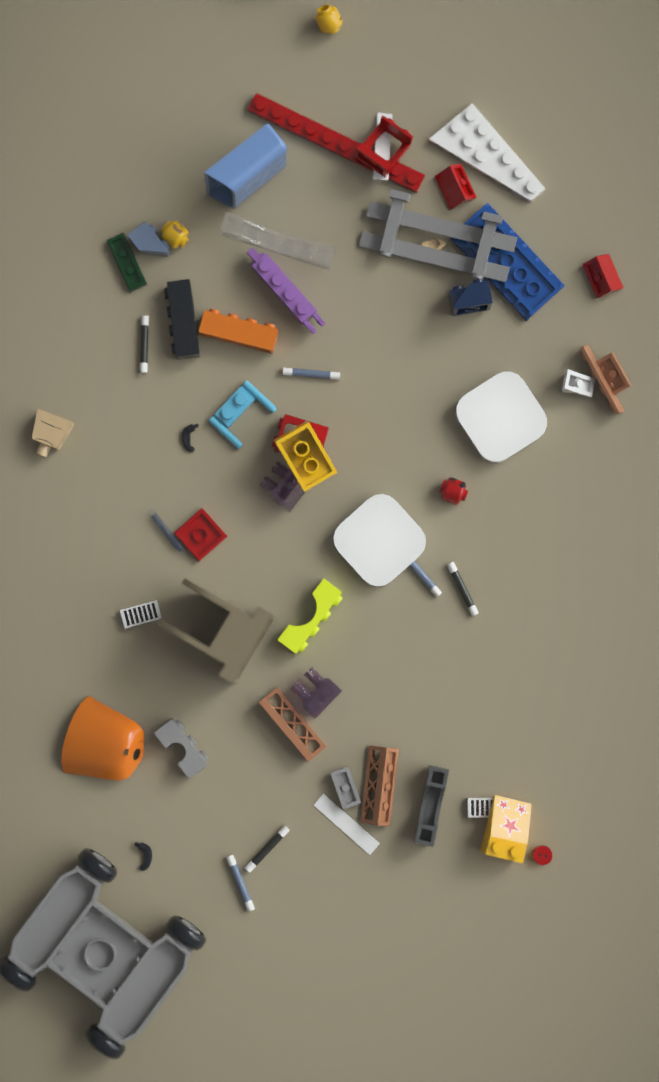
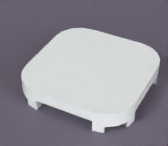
(501, 417)
(379, 540)

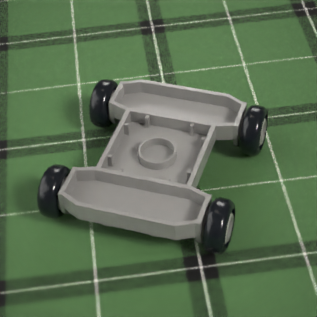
(100, 954)

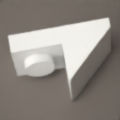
(578, 383)

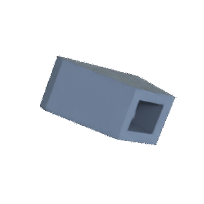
(147, 241)

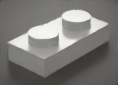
(345, 787)

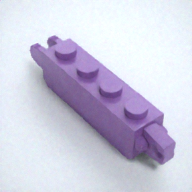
(284, 289)

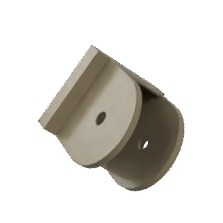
(236, 638)

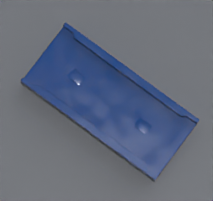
(529, 280)

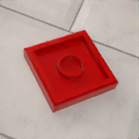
(200, 534)

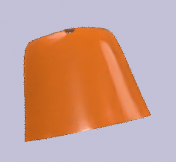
(98, 741)

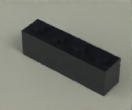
(183, 319)

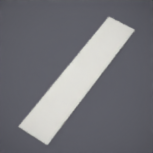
(382, 146)
(346, 824)

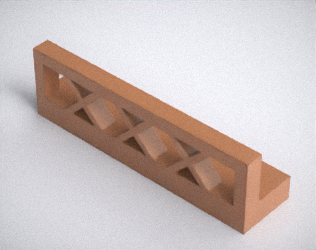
(271, 710)
(383, 786)

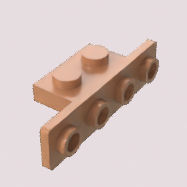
(609, 375)

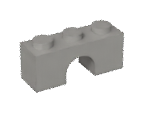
(172, 733)

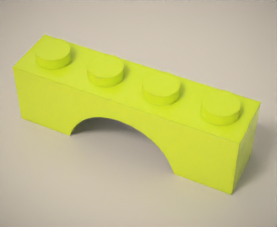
(295, 636)

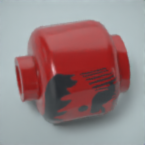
(453, 490)

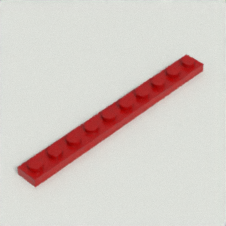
(327, 138)

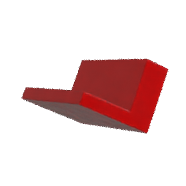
(455, 186)
(602, 275)

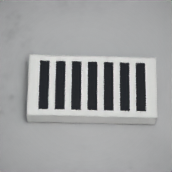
(141, 614)
(478, 807)

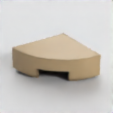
(434, 243)

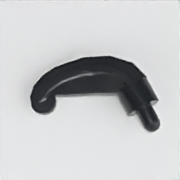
(186, 436)
(147, 855)

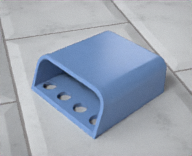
(246, 167)

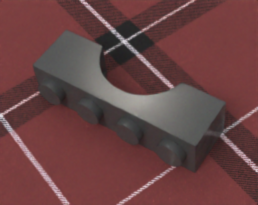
(430, 805)

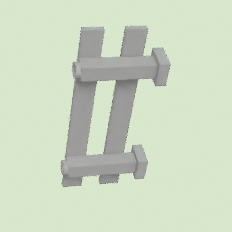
(486, 238)

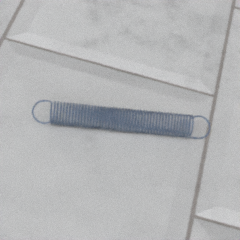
(156, 519)

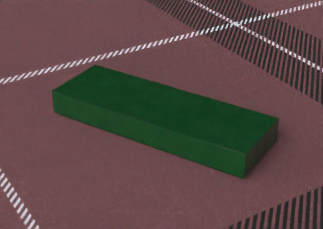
(126, 262)

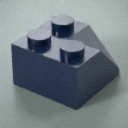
(471, 299)

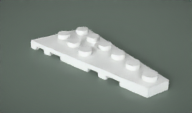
(482, 148)

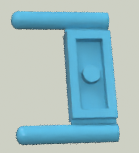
(235, 408)

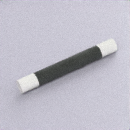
(144, 344)
(462, 588)
(266, 849)

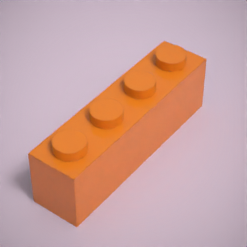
(238, 331)

